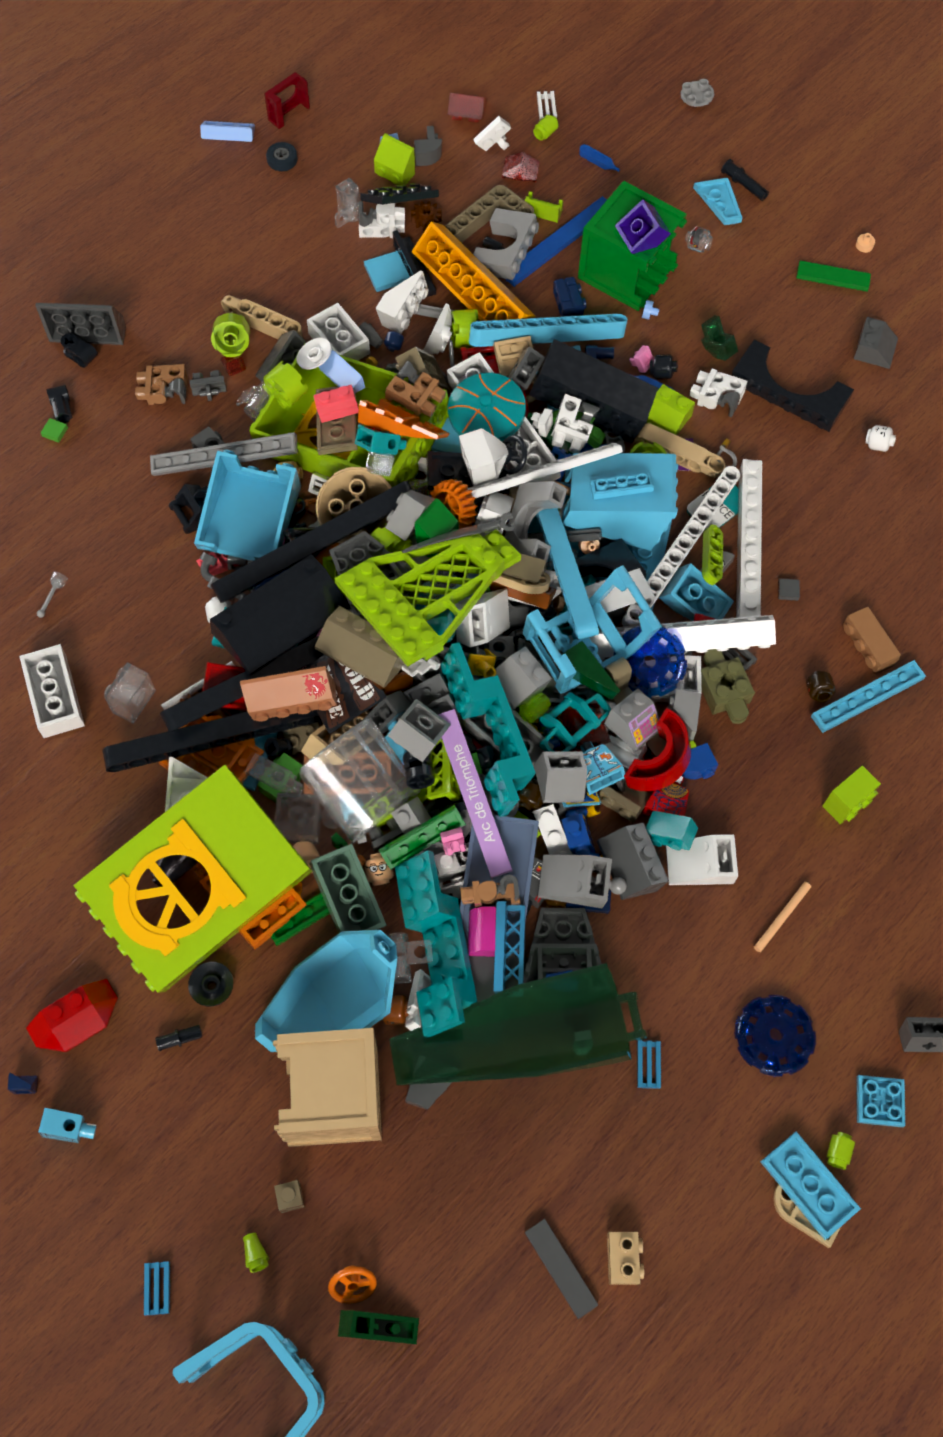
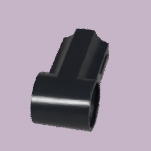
(60, 401)

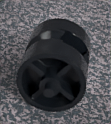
(418, 773)

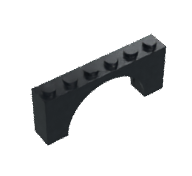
(818, 409)
(599, 563)

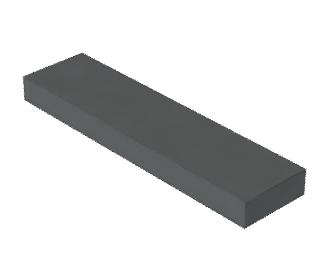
(561, 1269)

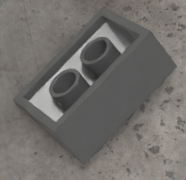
(284, 350)
(634, 860)

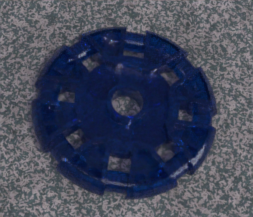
(663, 664)
(765, 1044)

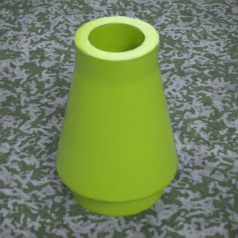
(255, 1255)

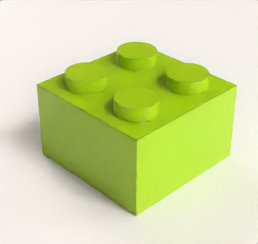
(852, 795)

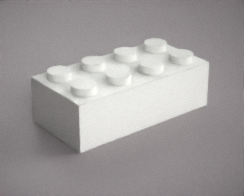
(51, 691)

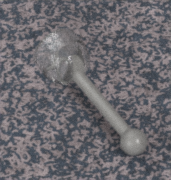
(57, 581)

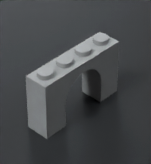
(513, 224)
(529, 501)

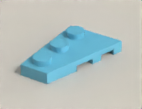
(720, 199)

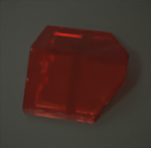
(521, 167)

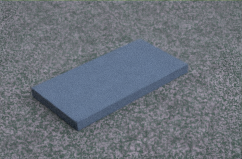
(519, 842)

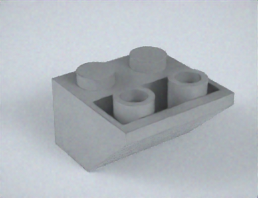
(561, 776)

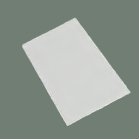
(616, 598)

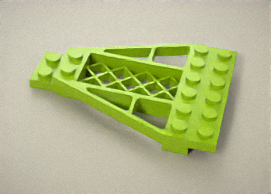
(393, 615)

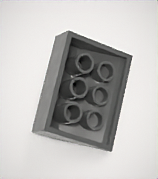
(88, 322)

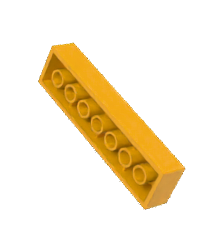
(467, 276)

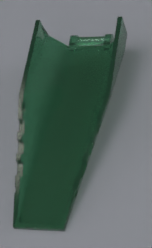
(526, 1033)

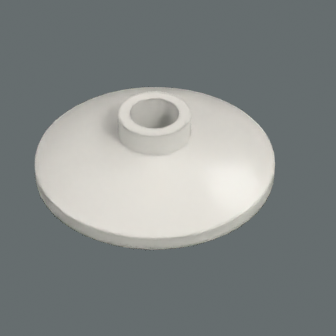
(314, 353)

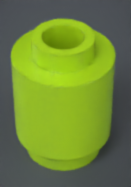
(545, 127)
(840, 1150)

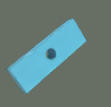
(621, 485)

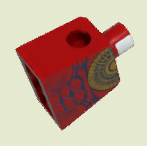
(670, 799)

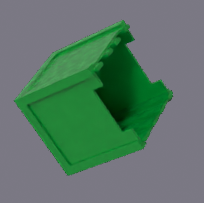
(608, 261)

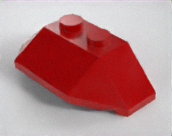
(74, 1017)

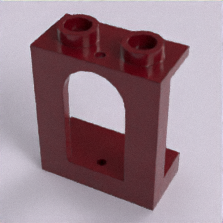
(276, 109)

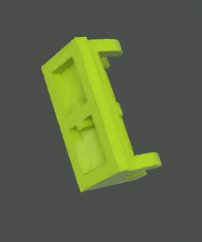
(545, 209)

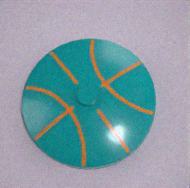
(487, 403)

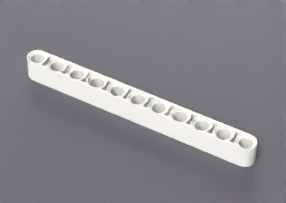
(724, 484)

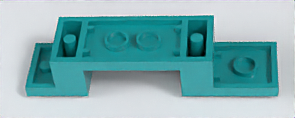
(488, 698)
(440, 922)

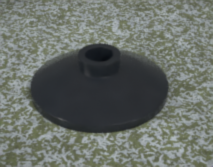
(210, 973)

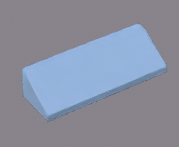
(227, 131)
(341, 372)

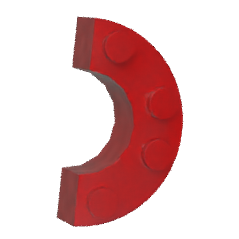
(670, 764)

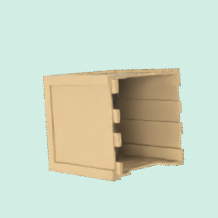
(330, 1087)

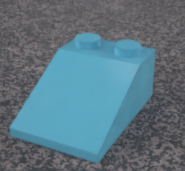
(691, 594)

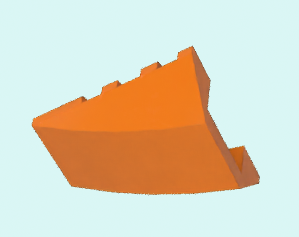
(396, 420)

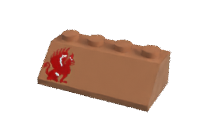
(289, 693)

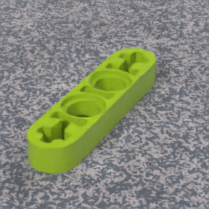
(712, 555)

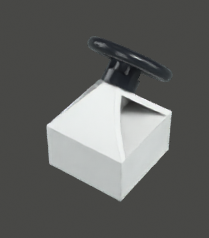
(488, 455)

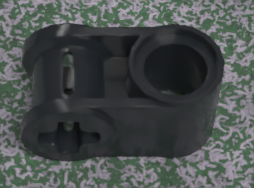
(78, 350)

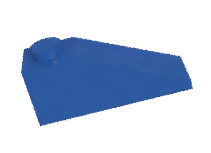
(701, 763)

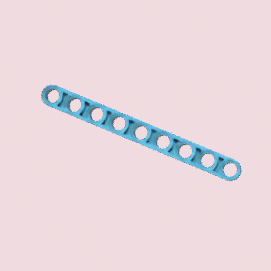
(549, 328)
(568, 574)

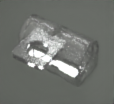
(348, 202)
(255, 398)
(406, 956)

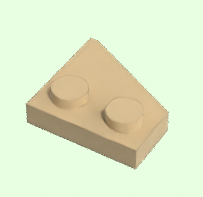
(509, 351)

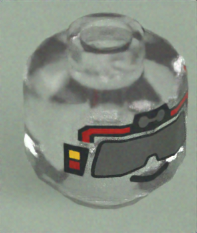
(699, 239)

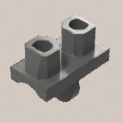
(207, 386)
(380, 840)

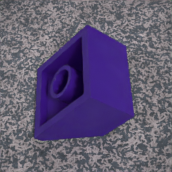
(642, 228)

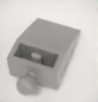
(571, 879)

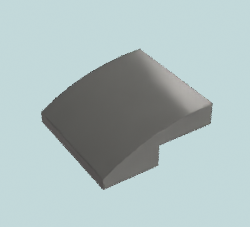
(433, 694)

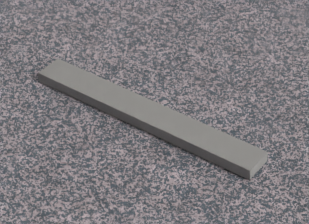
(205, 456)

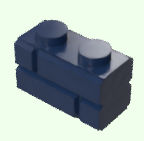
(568, 297)

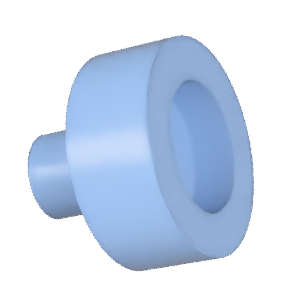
(649, 310)

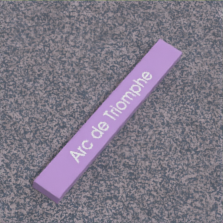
(474, 797)

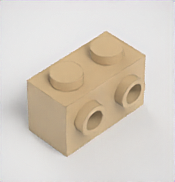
(624, 1258)

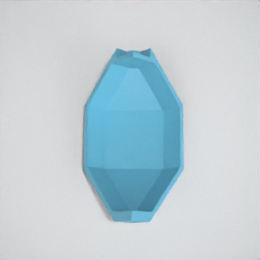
(334, 988)

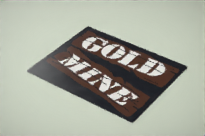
(353, 694)

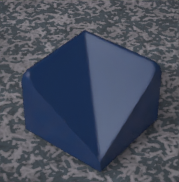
(22, 1084)

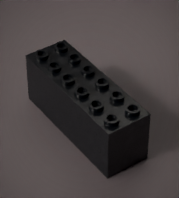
(620, 396)

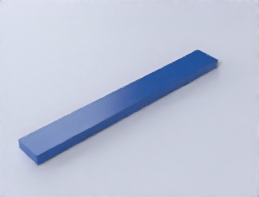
(556, 242)

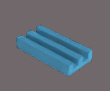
(649, 1044)
(147, 1288)

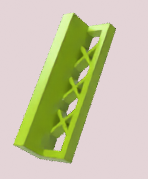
(446, 774)

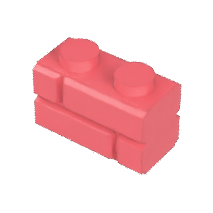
(336, 403)

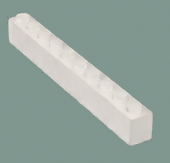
(749, 539)
(708, 634)

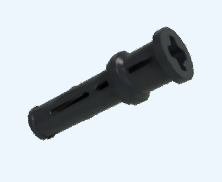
(739, 176)

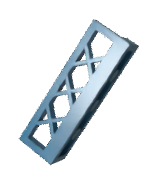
(501, 945)

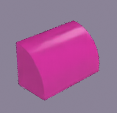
(482, 931)

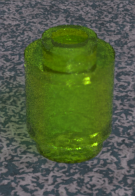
(534, 707)

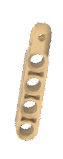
(260, 317)
(687, 453)

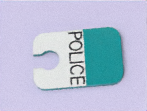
(726, 511)

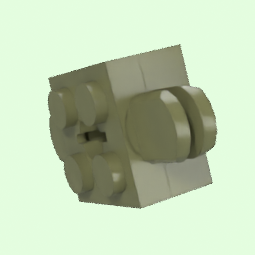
(726, 686)

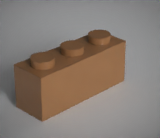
(871, 640)

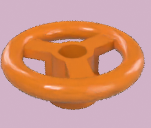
(351, 1278)

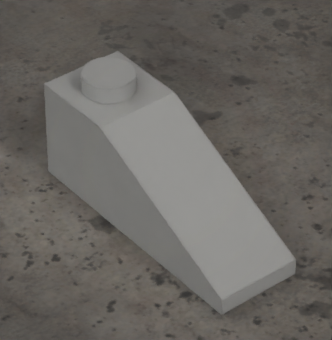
(411, 816)

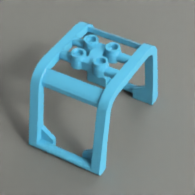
(536, 627)
(284, 1349)

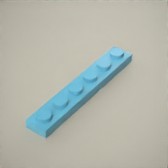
(868, 696)

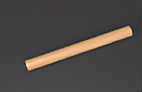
(781, 918)

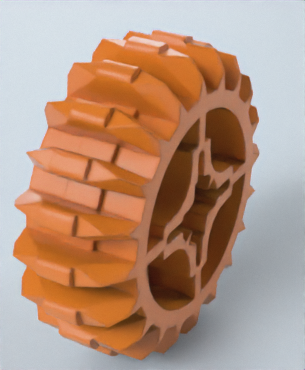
(457, 500)

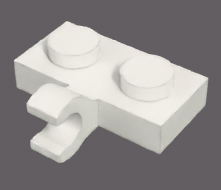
(493, 133)

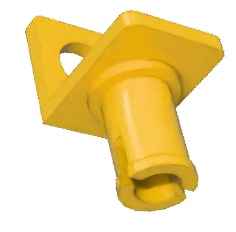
(482, 664)

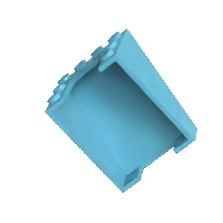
(246, 508)
(634, 517)

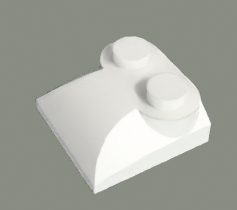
(440, 333)

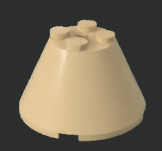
(347, 490)

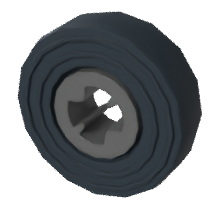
(280, 163)

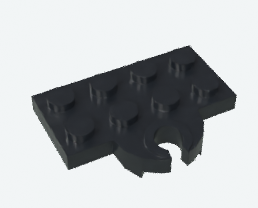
(400, 193)
(449, 466)

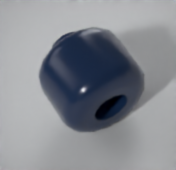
(393, 341)

